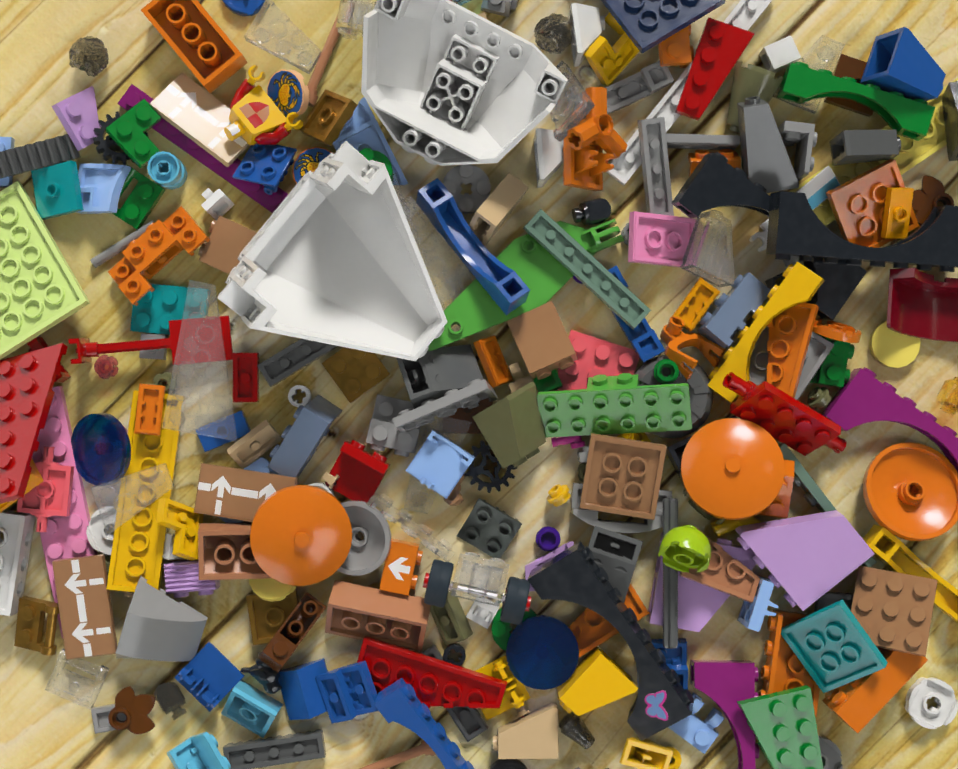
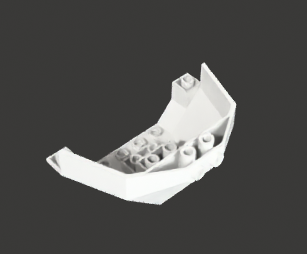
(453, 81)

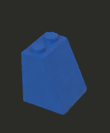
(903, 66)

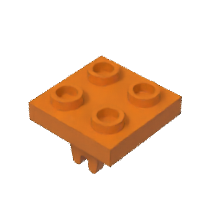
(585, 166)

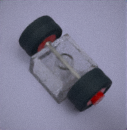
(481, 582)

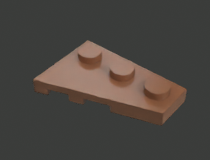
(726, 575)

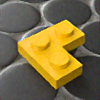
(610, 61)
(186, 526)

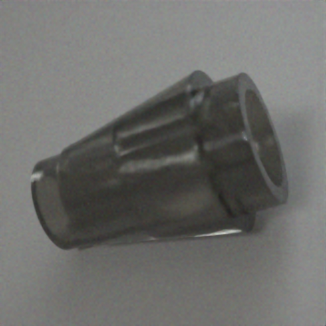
(576, 730)

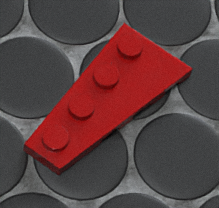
(713, 60)

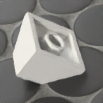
(586, 28)
(548, 155)

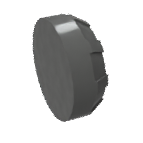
(700, 393)

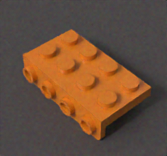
(782, 666)

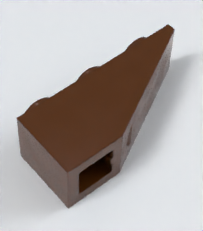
(292, 632)

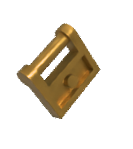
(31, 625)

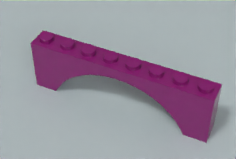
(869, 400)
(726, 684)

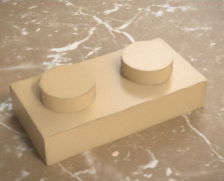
(254, 444)

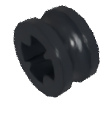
(458, 648)

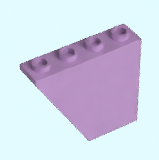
(806, 553)
(695, 601)

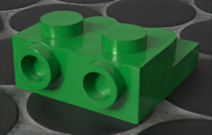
(834, 370)

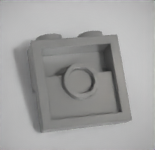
(383, 431)

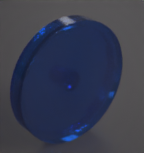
(100, 448)
(542, 652)

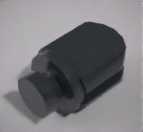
(592, 212)

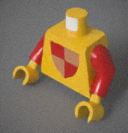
(257, 116)

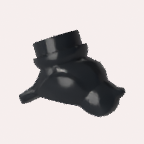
(264, 675)

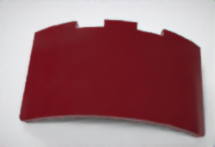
(922, 305)

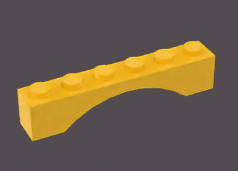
(796, 288)
(902, 560)

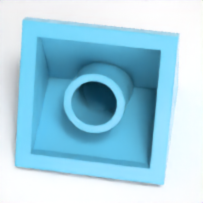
(251, 708)

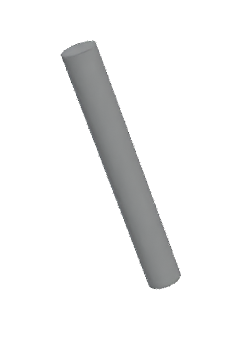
(118, 247)

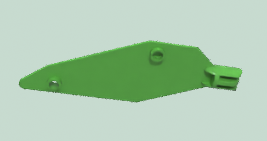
(538, 269)

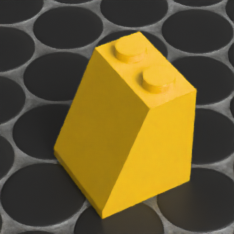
(595, 684)

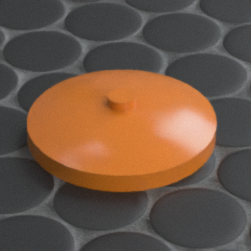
(732, 469)
(912, 491)
(300, 535)

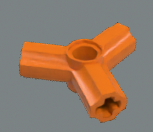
(597, 127)

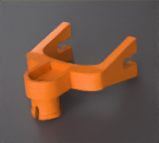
(677, 339)

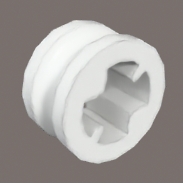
(293, 391)

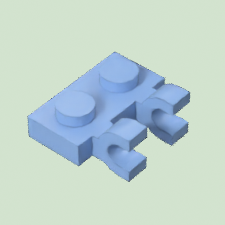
(696, 731)

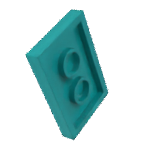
(158, 308)

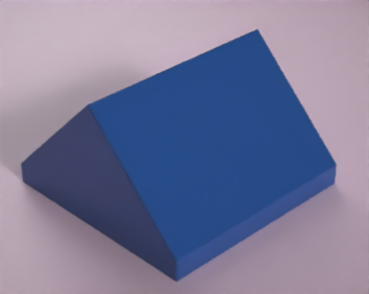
(301, 690)

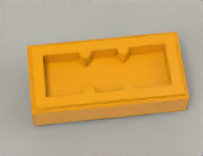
(897, 213)
(696, 303)

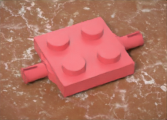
(51, 495)

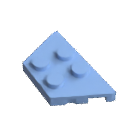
(364, 132)

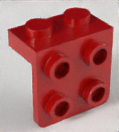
(358, 471)

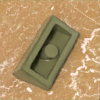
(451, 621)

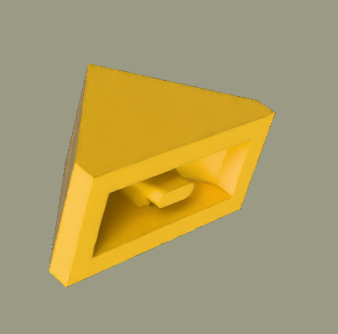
(645, 754)

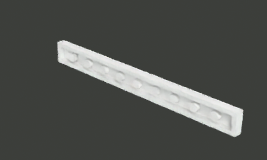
(628, 162)

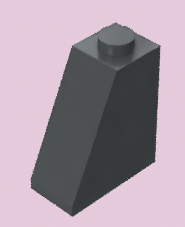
(864, 146)

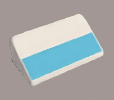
(818, 186)

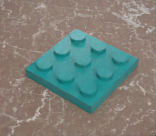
(833, 646)

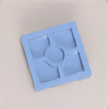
(440, 464)
(753, 613)

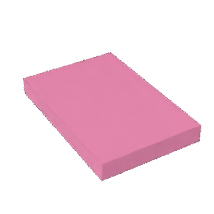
(658, 238)

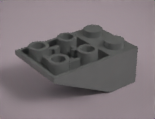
(439, 372)
(616, 555)

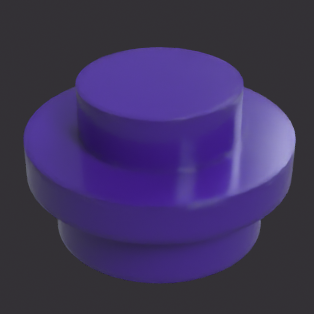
(548, 538)

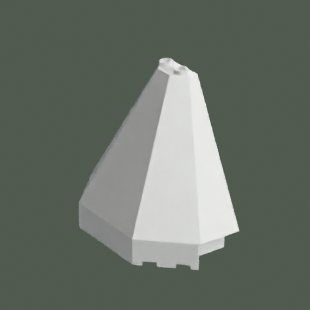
(339, 265)

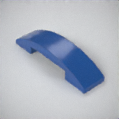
(642, 337)

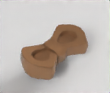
(455, 497)

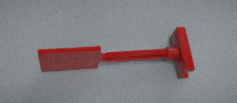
(88, 349)

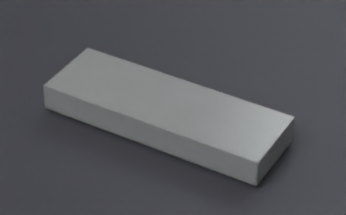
(702, 141)

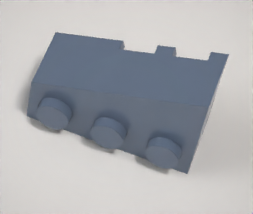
(733, 310)
(303, 436)

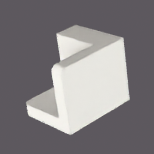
(779, 54)

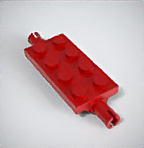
(783, 416)

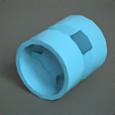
(167, 170)

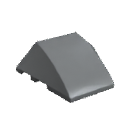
(159, 627)

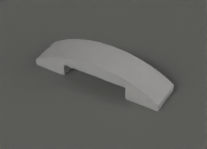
(637, 86)
(591, 518)

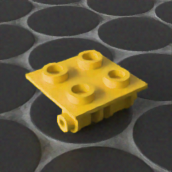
(515, 691)

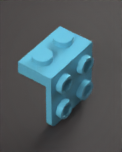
(198, 753)

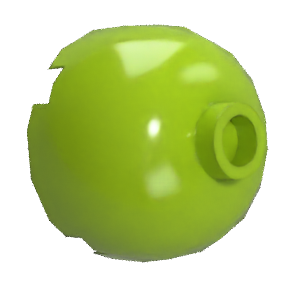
(685, 549)

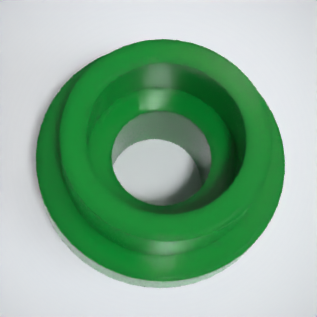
(674, 371)

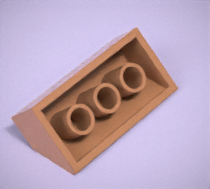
(226, 552)
(376, 613)

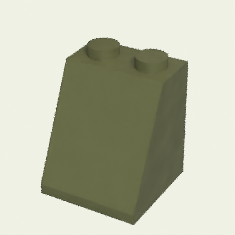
(513, 426)

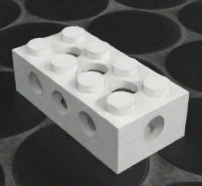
(14, 558)

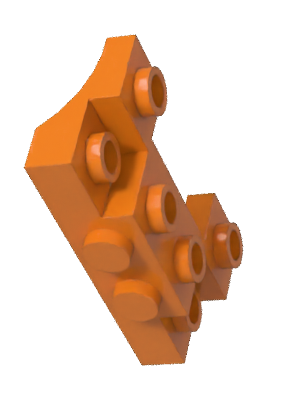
(155, 250)

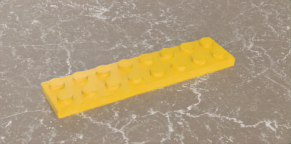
(140, 541)

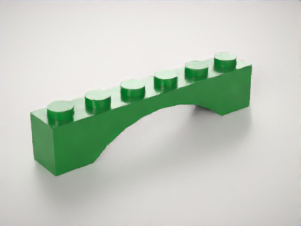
(904, 115)

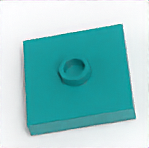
(57, 190)

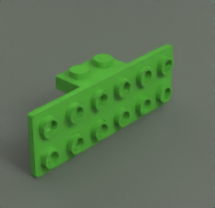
(615, 407)

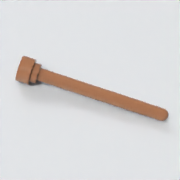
(321, 64)
(401, 757)

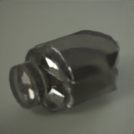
(170, 699)

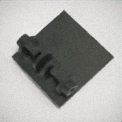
(489, 529)

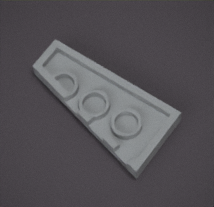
(445, 406)

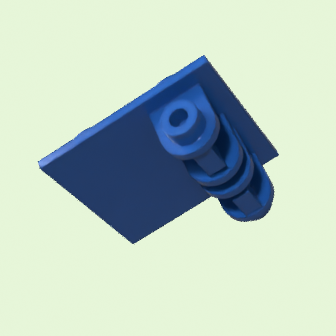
(265, 165)
(209, 676)

